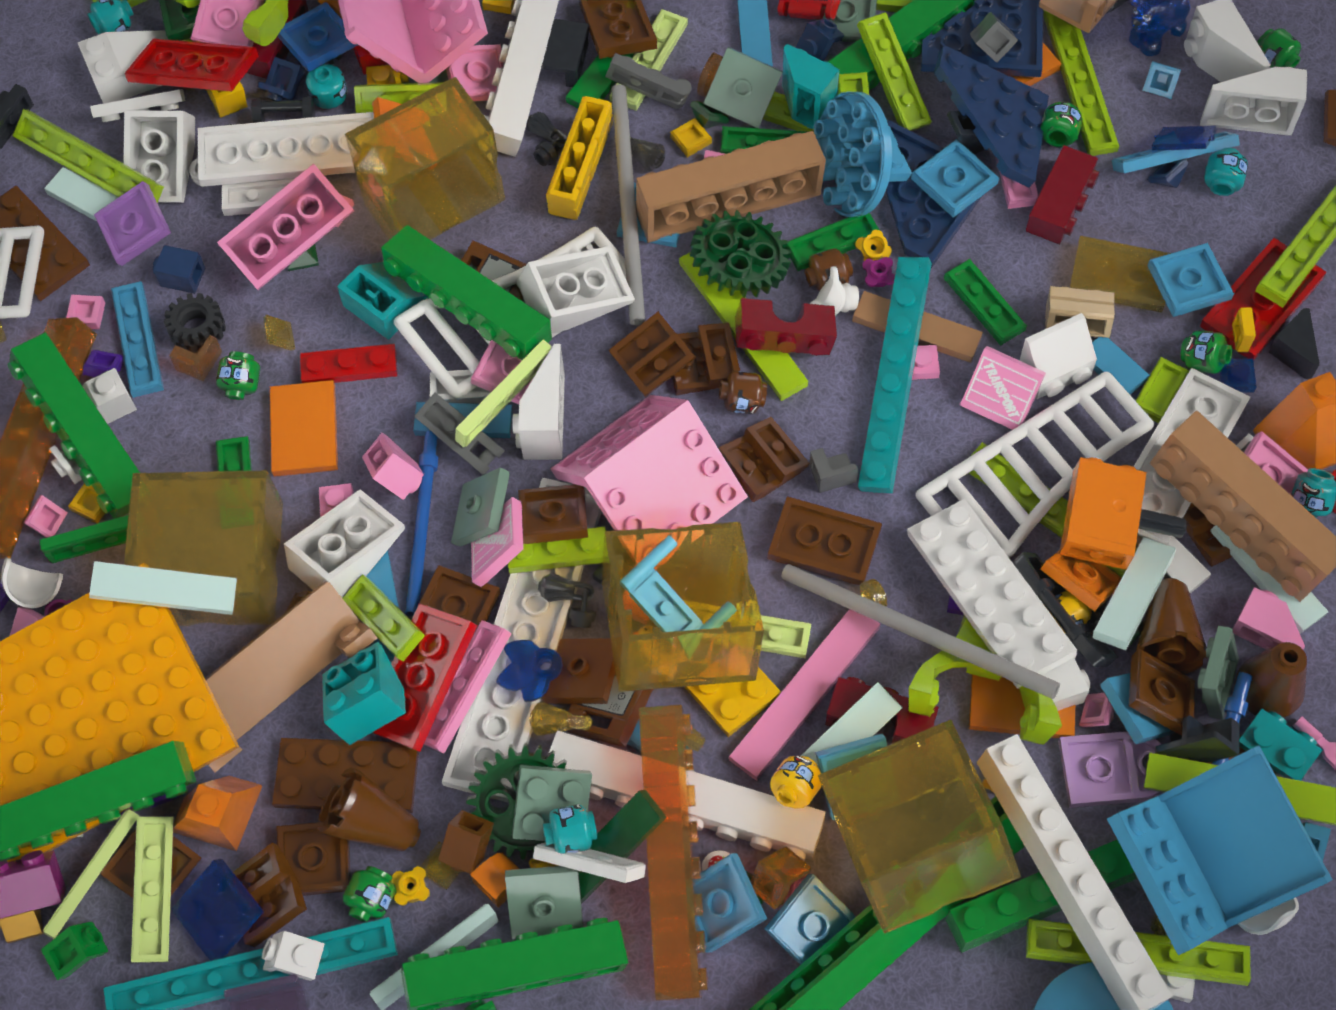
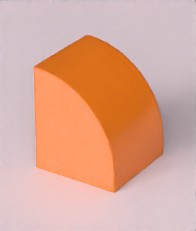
(491, 877)

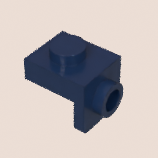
(819, 37)
(282, 80)

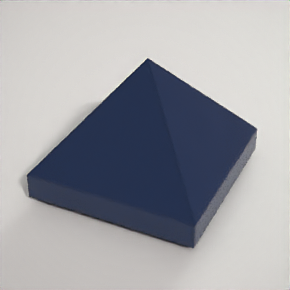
(1169, 173)

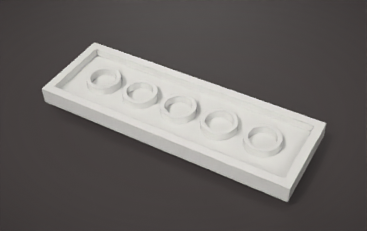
(276, 149)
(1218, 405)
(990, 590)

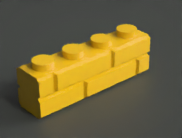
(579, 158)

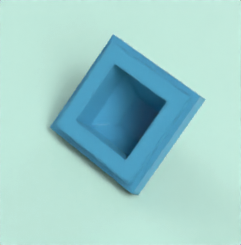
(1161, 80)

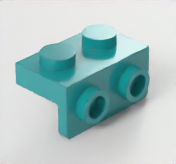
(1285, 749)

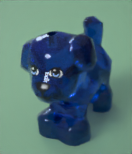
(1153, 19)

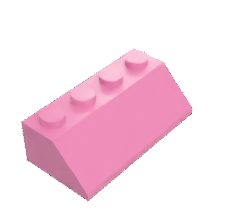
(285, 226)

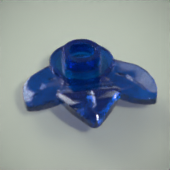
(525, 670)

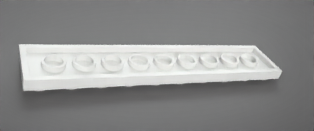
(501, 715)

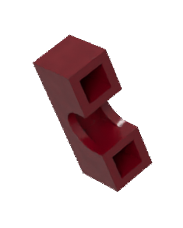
(762, 330)
(852, 689)

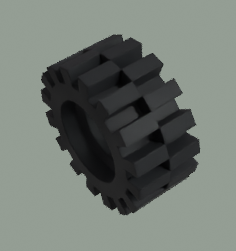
(191, 309)

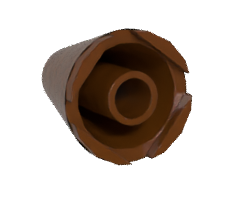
(1172, 628)
(1277, 679)
(367, 814)

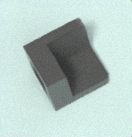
(993, 37)
(832, 471)

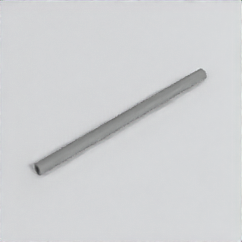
(628, 203)
(922, 631)

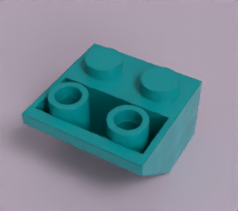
(807, 85)
(377, 297)
(362, 694)

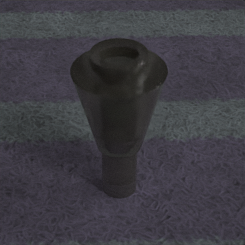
(647, 153)

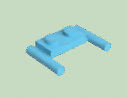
(661, 601)

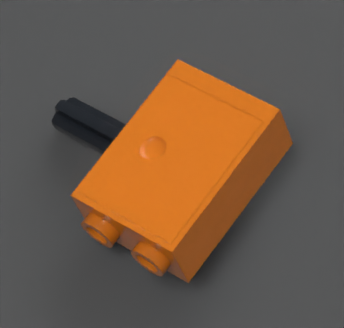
(1107, 513)

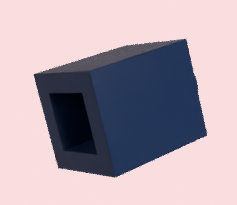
(179, 269)

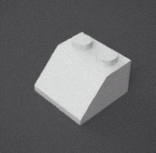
(1062, 353)

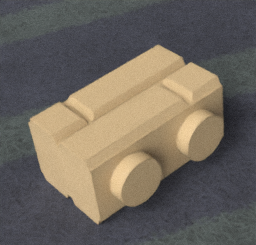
(1093, 304)

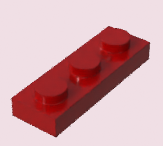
(349, 364)

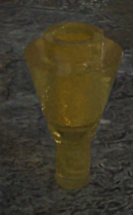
(549, 719)

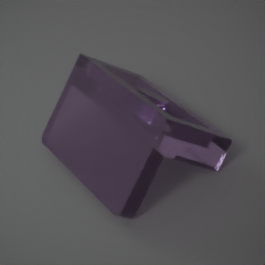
(273, 994)

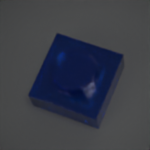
(1239, 375)

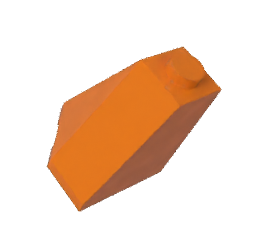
(1306, 423)
(218, 811)

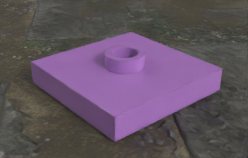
(132, 223)

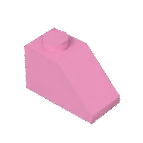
(392, 467)
(1266, 621)

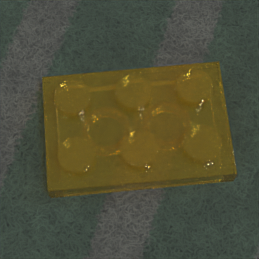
(1119, 270)

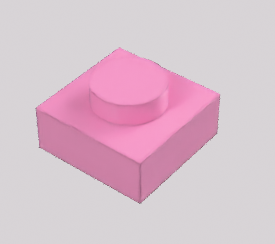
(87, 309)
(926, 363)
(332, 496)

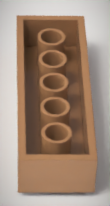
(741, 180)
(1247, 505)

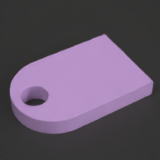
(1105, 769)

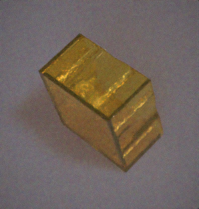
(440, 163)
(210, 527)
(706, 573)
(919, 826)

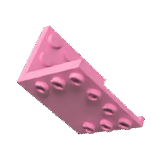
(414, 34)
(654, 469)

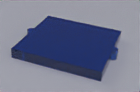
(1184, 138)

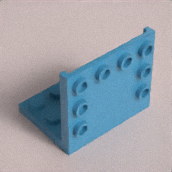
(1219, 849)

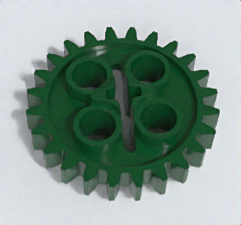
(740, 253)
(491, 784)

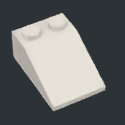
(1223, 42)
(110, 57)
(1258, 101)
(161, 149)
(575, 287)
(542, 411)
(343, 543)

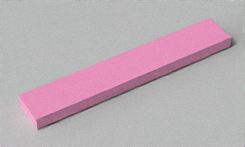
(803, 693)

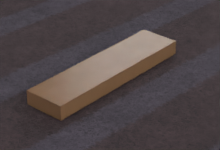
(949, 336)

